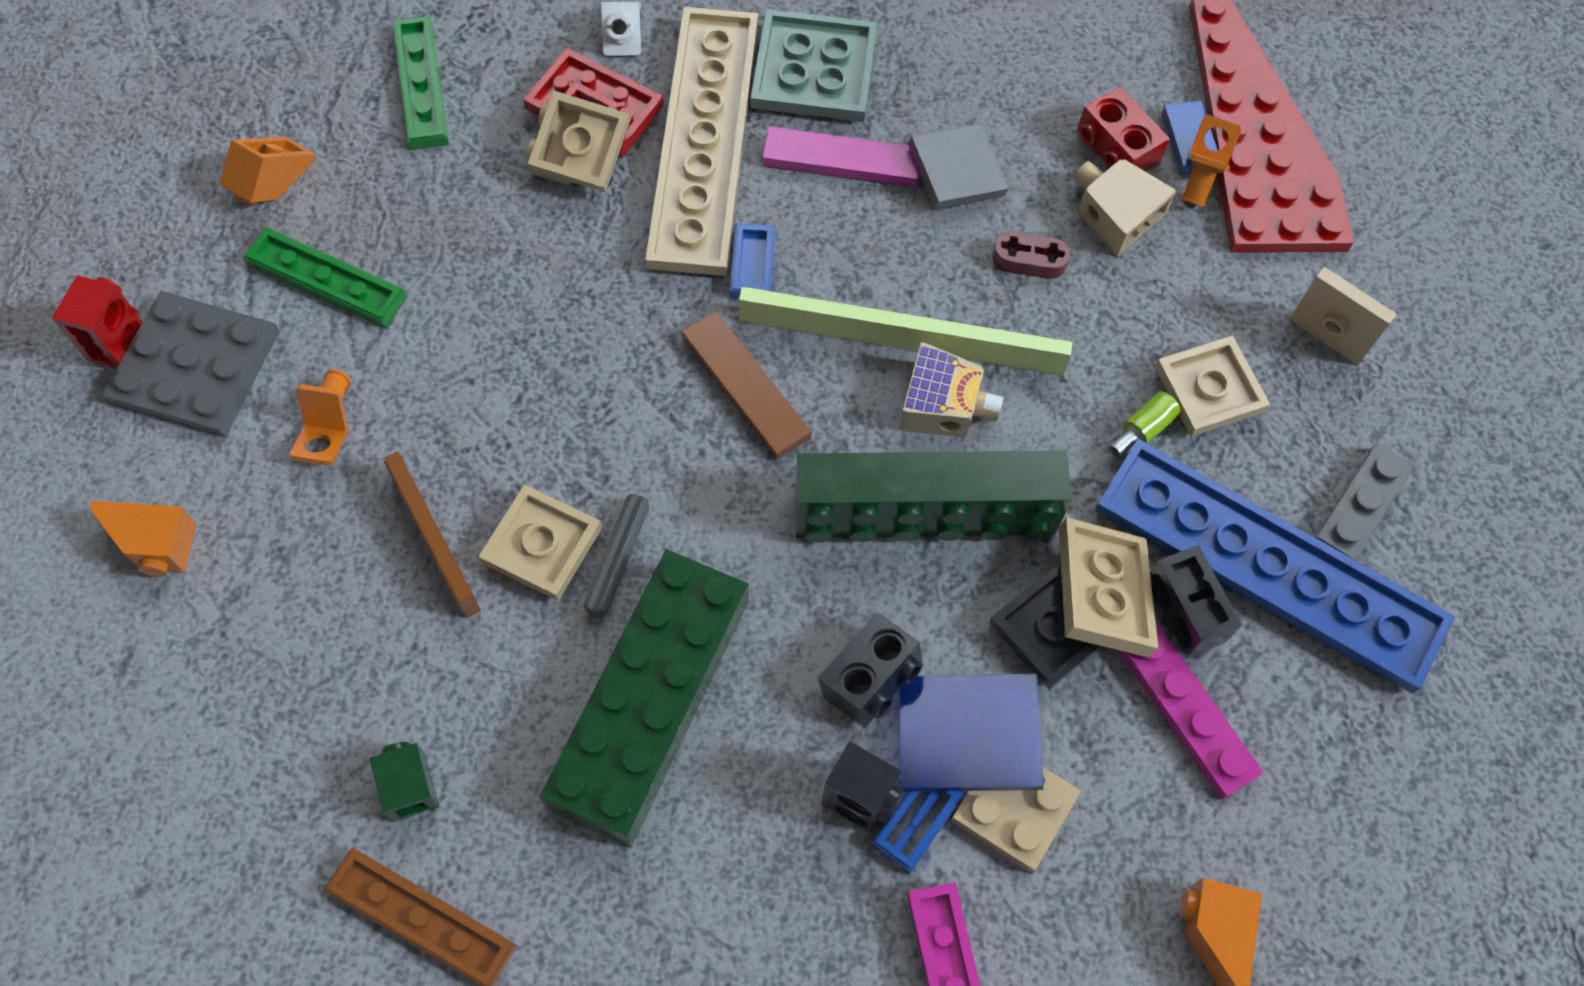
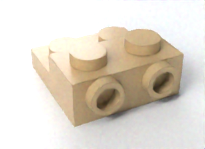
(577, 142)

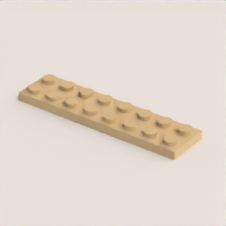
(703, 143)

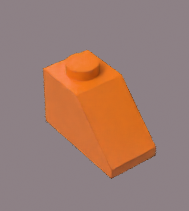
(263, 167)
(148, 535)
(1222, 929)

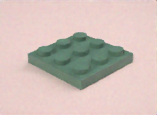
(814, 65)

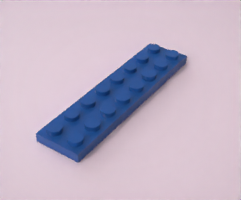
(1278, 566)

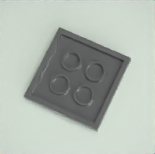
(191, 363)

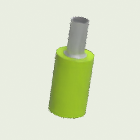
(1147, 422)

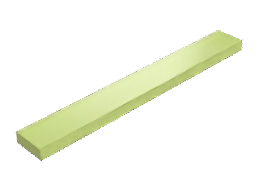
(903, 330)

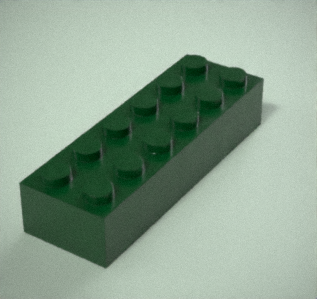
(931, 495)
(646, 698)

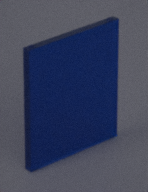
(970, 733)

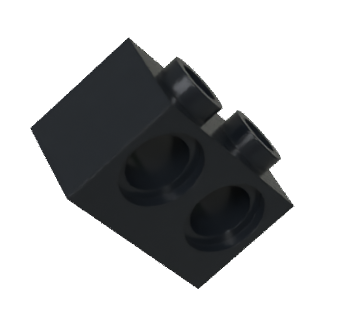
(1193, 601)
(861, 665)
(862, 788)

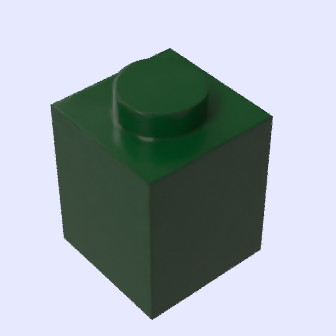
(403, 781)

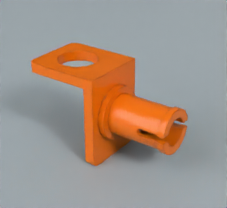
(1208, 162)
(322, 417)

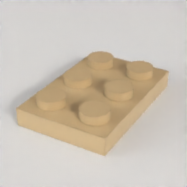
(1107, 588)

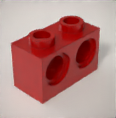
(1122, 131)
(98, 320)

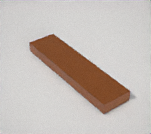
(746, 385)
(431, 535)
(421, 918)

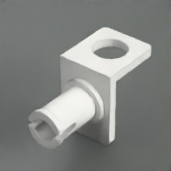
(621, 28)

